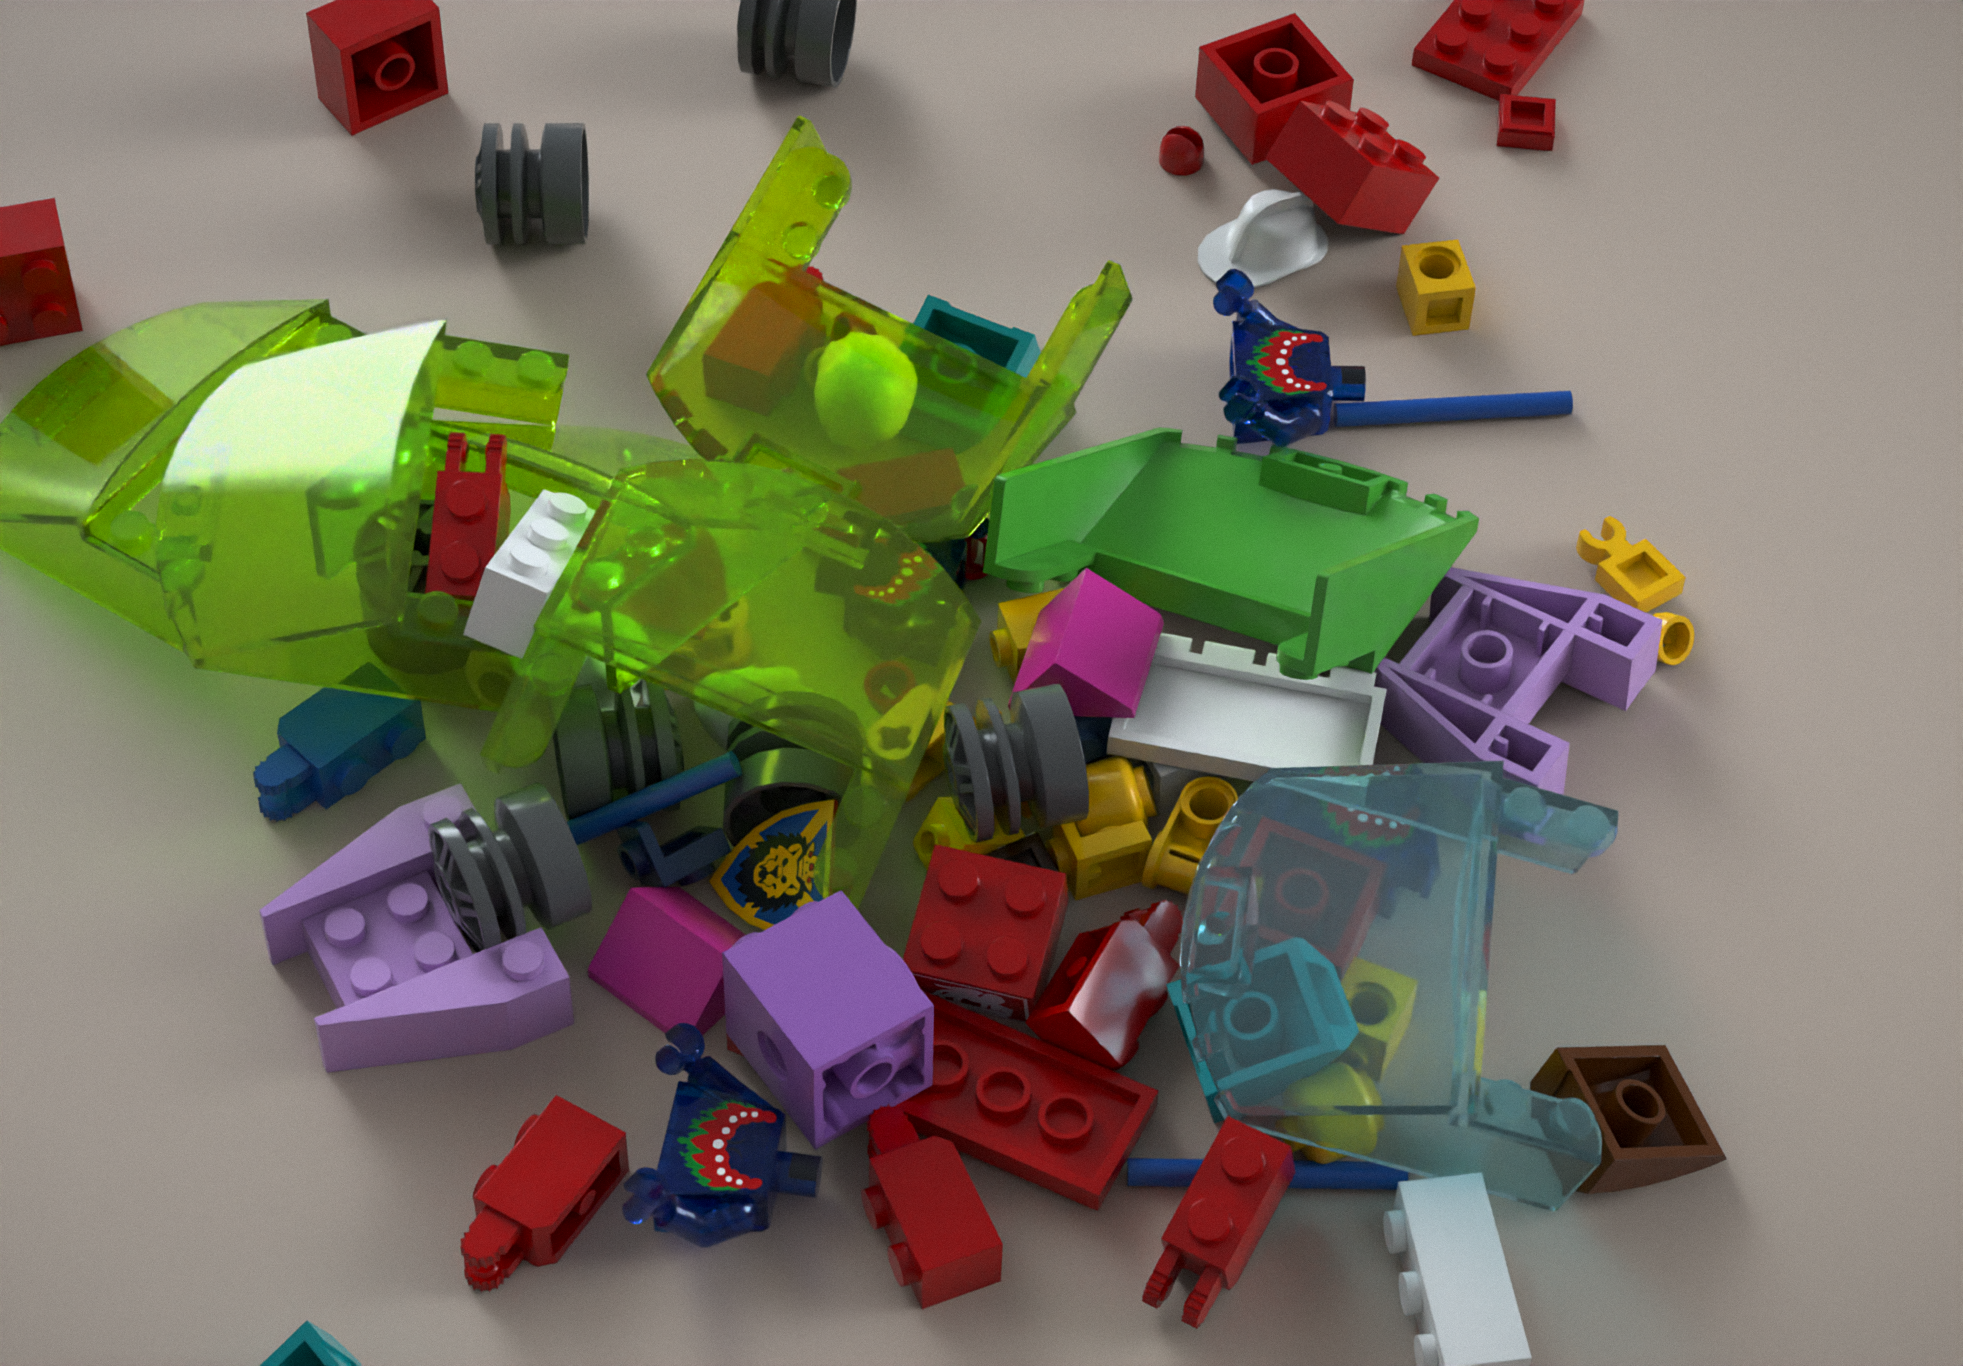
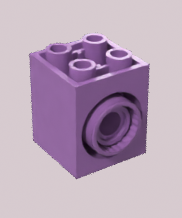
(828, 1017)

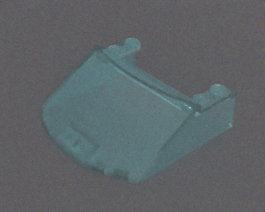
(1349, 968)

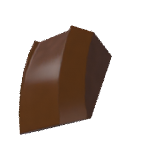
(1643, 1112)

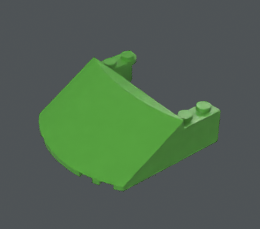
(1249, 542)

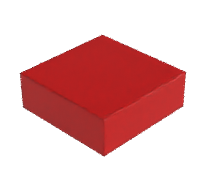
(1526, 122)

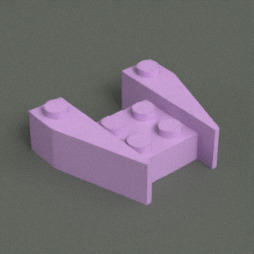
(1496, 660)
(399, 960)

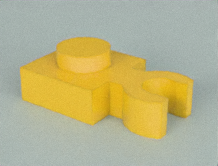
(1627, 571)

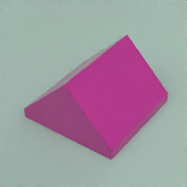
(1094, 646)
(666, 958)

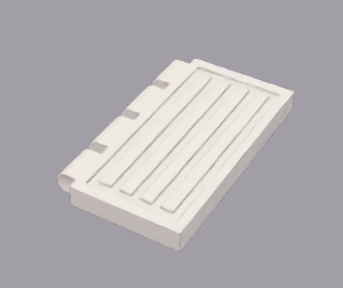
(1244, 718)

